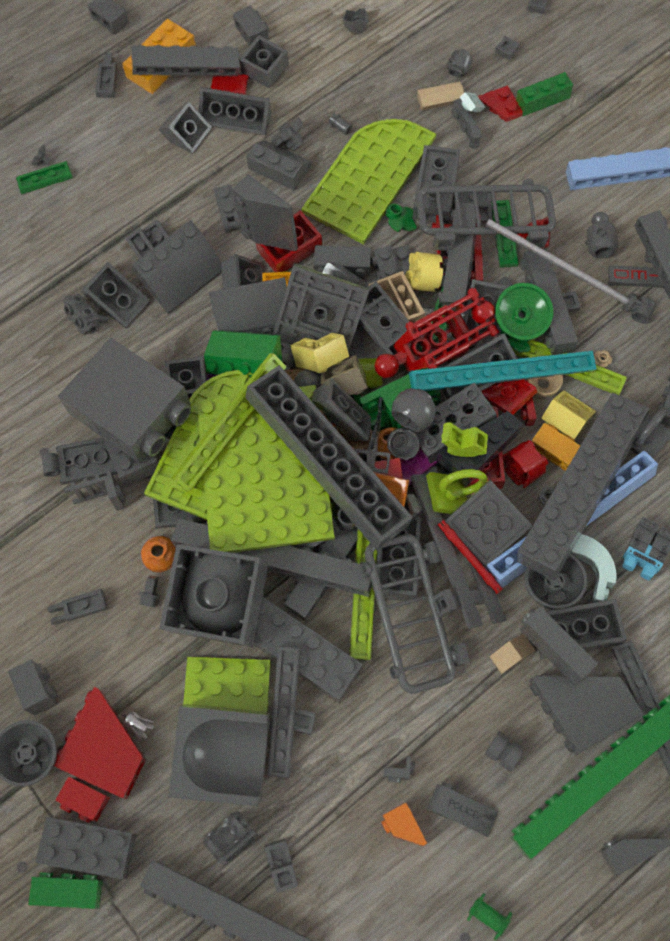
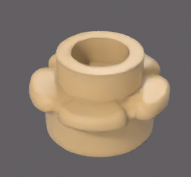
(602, 363)

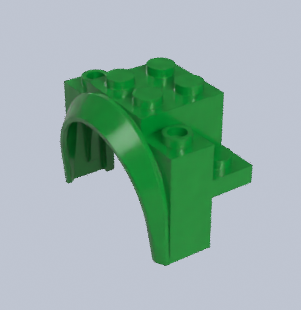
(388, 393)

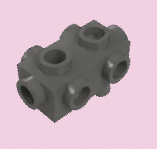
(82, 314)

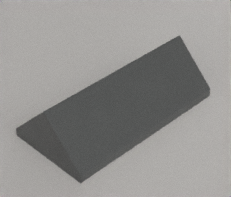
(235, 110)

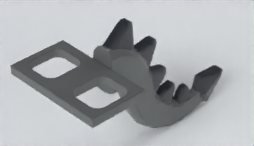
(372, 450)

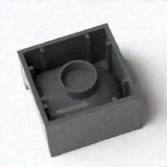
(214, 595)
(219, 754)

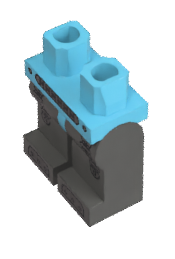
(643, 554)

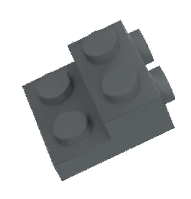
(390, 261)

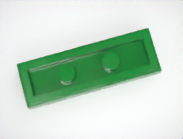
(44, 177)

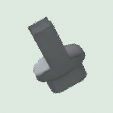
(149, 596)

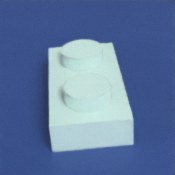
(472, 102)

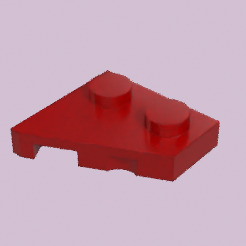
(502, 103)

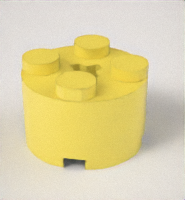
(424, 271)

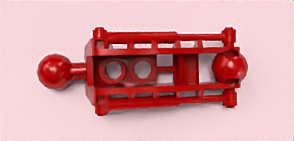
(407, 353)

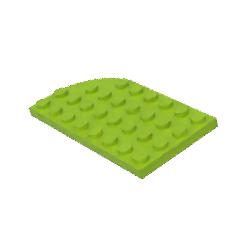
(368, 176)
(184, 441)

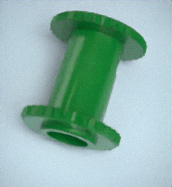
(489, 916)

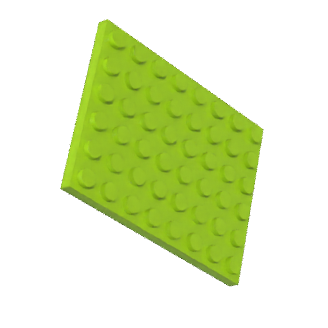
(259, 488)

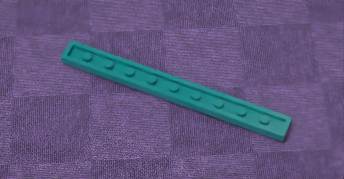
(502, 371)

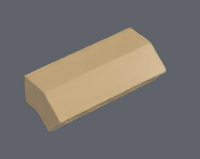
(439, 95)

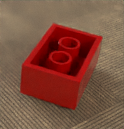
(283, 259)

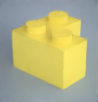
(320, 353)

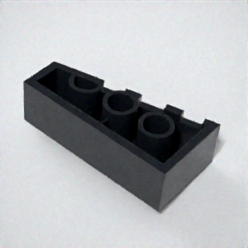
(500, 434)

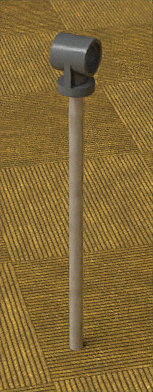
(641, 308)

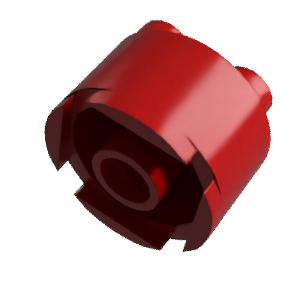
(524, 464)

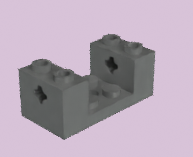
(380, 306)

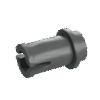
(339, 123)

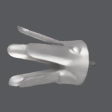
(137, 724)

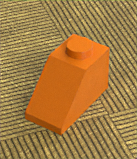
(403, 825)

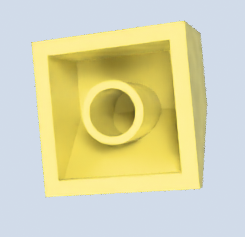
(568, 414)

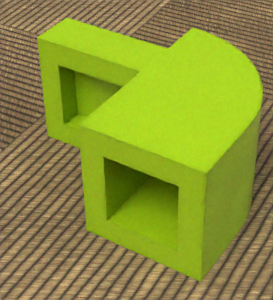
(465, 442)

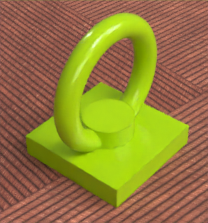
(448, 492)

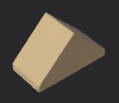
(512, 653)

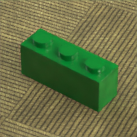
(544, 93)
(65, 891)

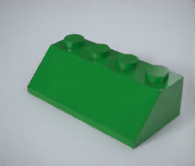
(239, 351)

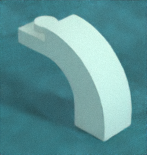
(600, 561)

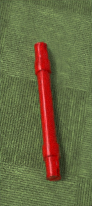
(486, 576)

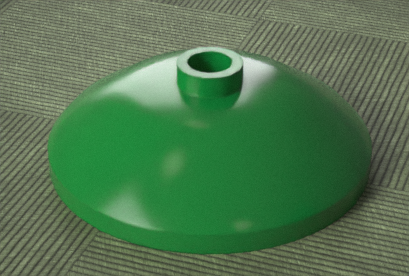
(529, 300)

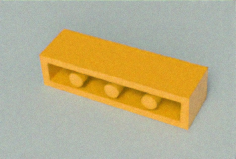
(555, 446)

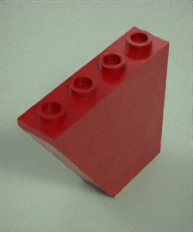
(101, 748)

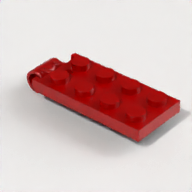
(508, 395)

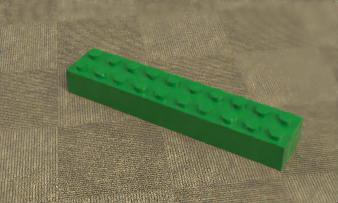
(594, 781)

